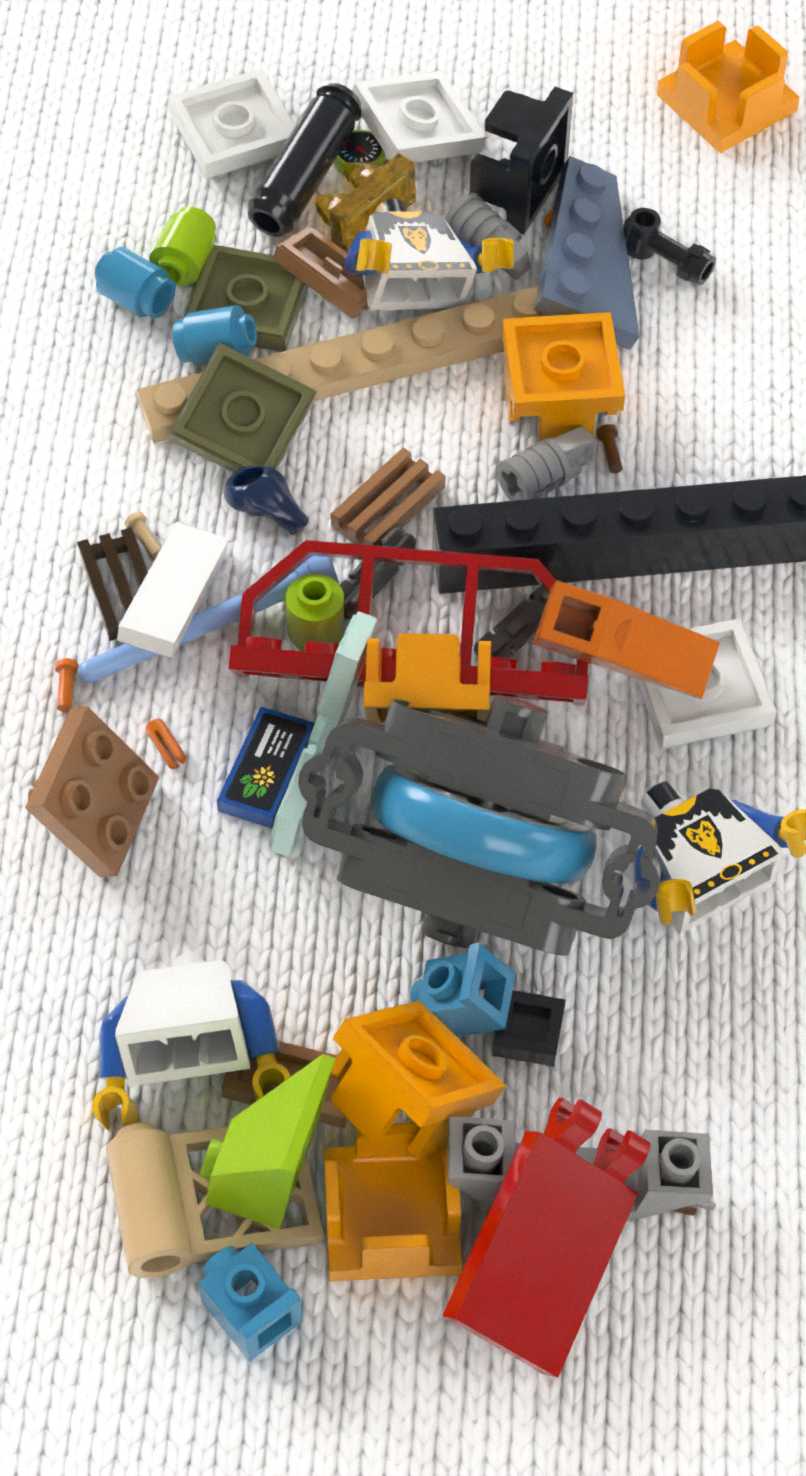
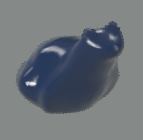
(264, 493)

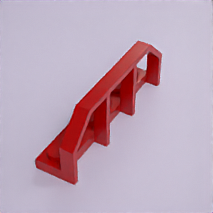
(265, 657)

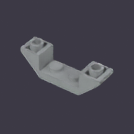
(671, 1177)

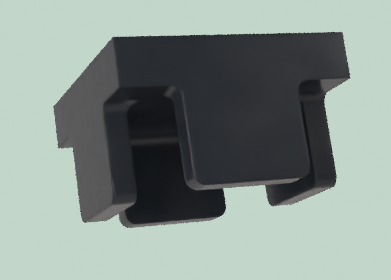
(535, 161)

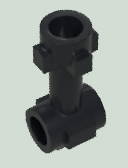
(645, 240)

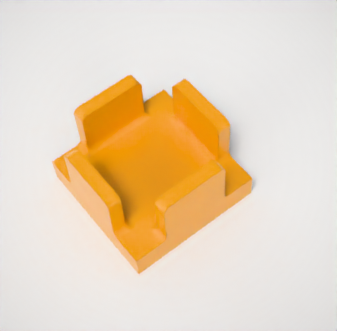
(729, 87)
(562, 371)
(427, 677)
(408, 1064)
(390, 1210)

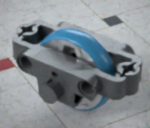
(481, 825)

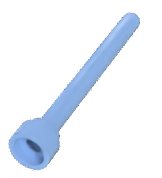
(201, 624)

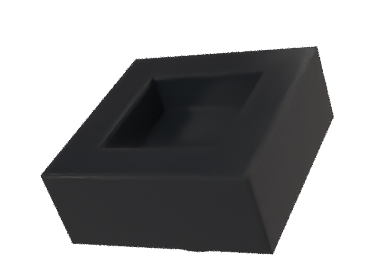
(531, 1029)

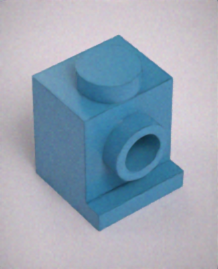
(453, 986)
(255, 1319)

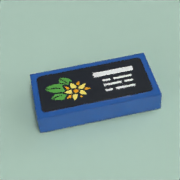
(264, 767)

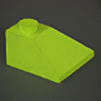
(267, 1147)

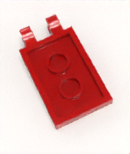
(548, 1238)

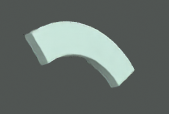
(332, 712)

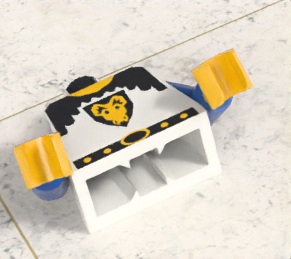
(419, 260)
(714, 852)
(181, 1027)

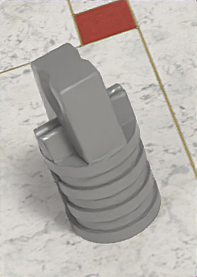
(476, 221)
(545, 465)

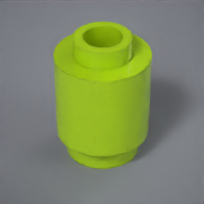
(185, 244)
(315, 610)

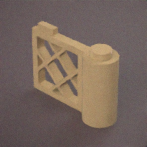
(161, 1208)

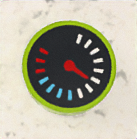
(360, 147)

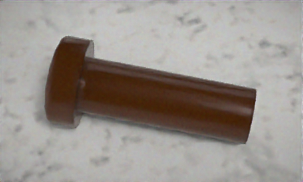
(607, 435)

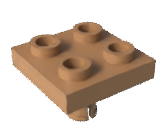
(92, 792)

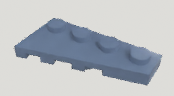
(587, 252)

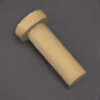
(138, 523)

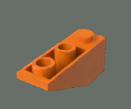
(625, 640)

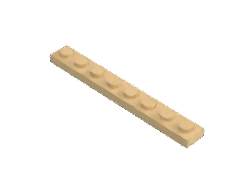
(368, 355)

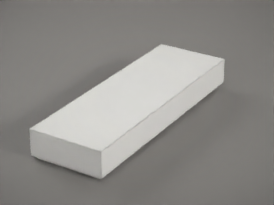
(173, 590)

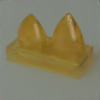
(371, 186)

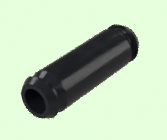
(304, 159)

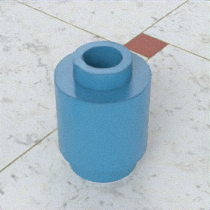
(134, 283)
(201, 332)

